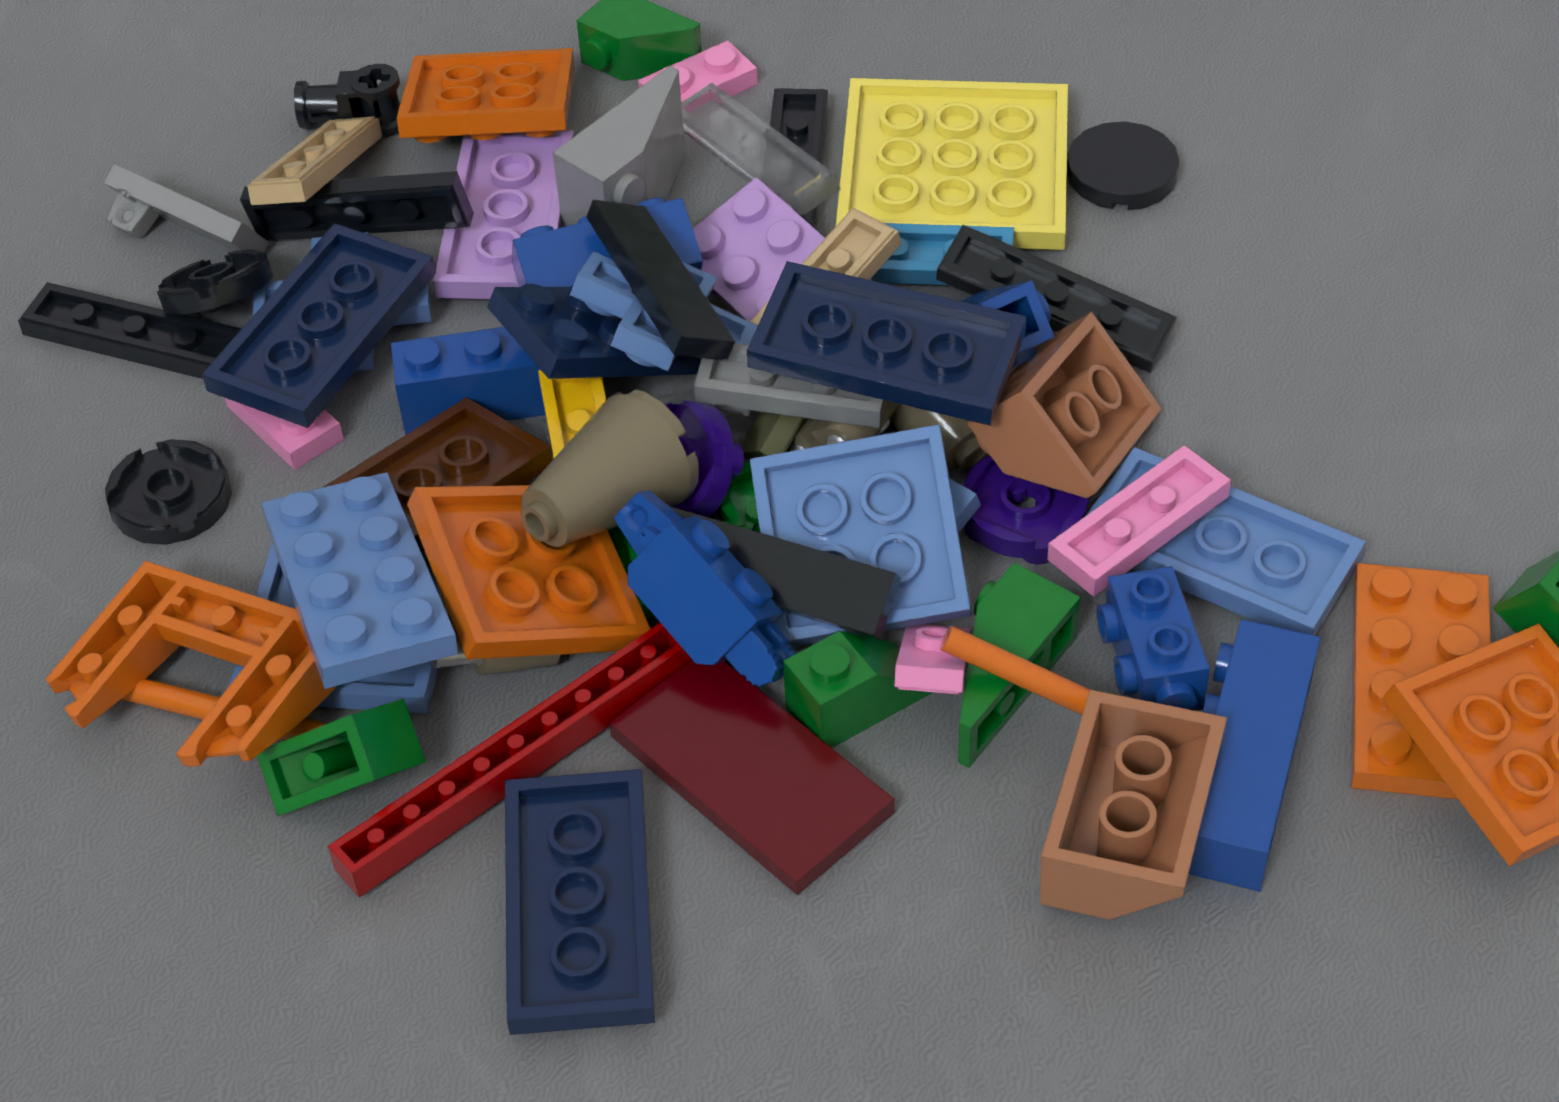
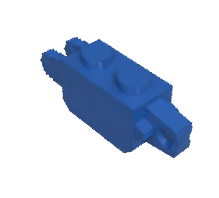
(702, 590)

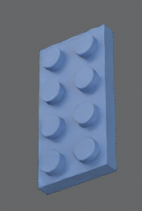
(1253, 556)
(358, 580)

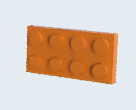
(1400, 628)

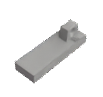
(142, 201)
(739, 389)

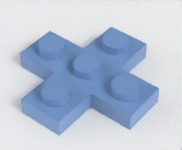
(609, 294)

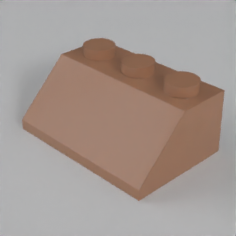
(1069, 412)
(1129, 806)

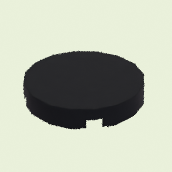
(1122, 165)
(209, 285)
(168, 492)

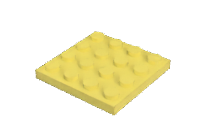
(958, 155)

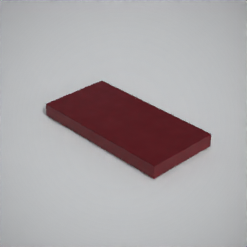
(753, 771)

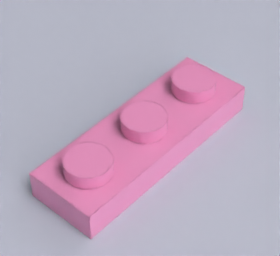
(1138, 520)

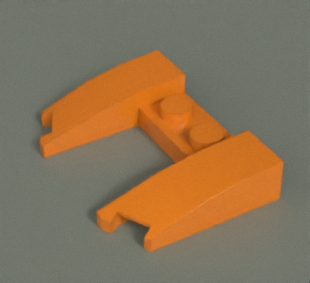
(172, 609)

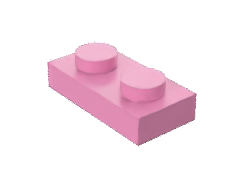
(717, 65)
(291, 441)

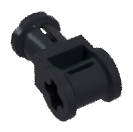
(352, 97)

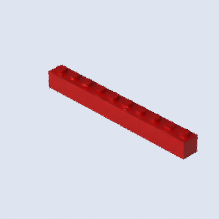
(515, 752)

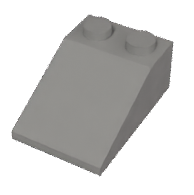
(626, 152)

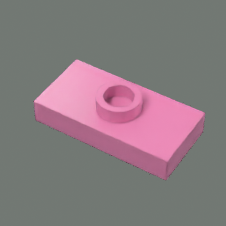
(923, 664)

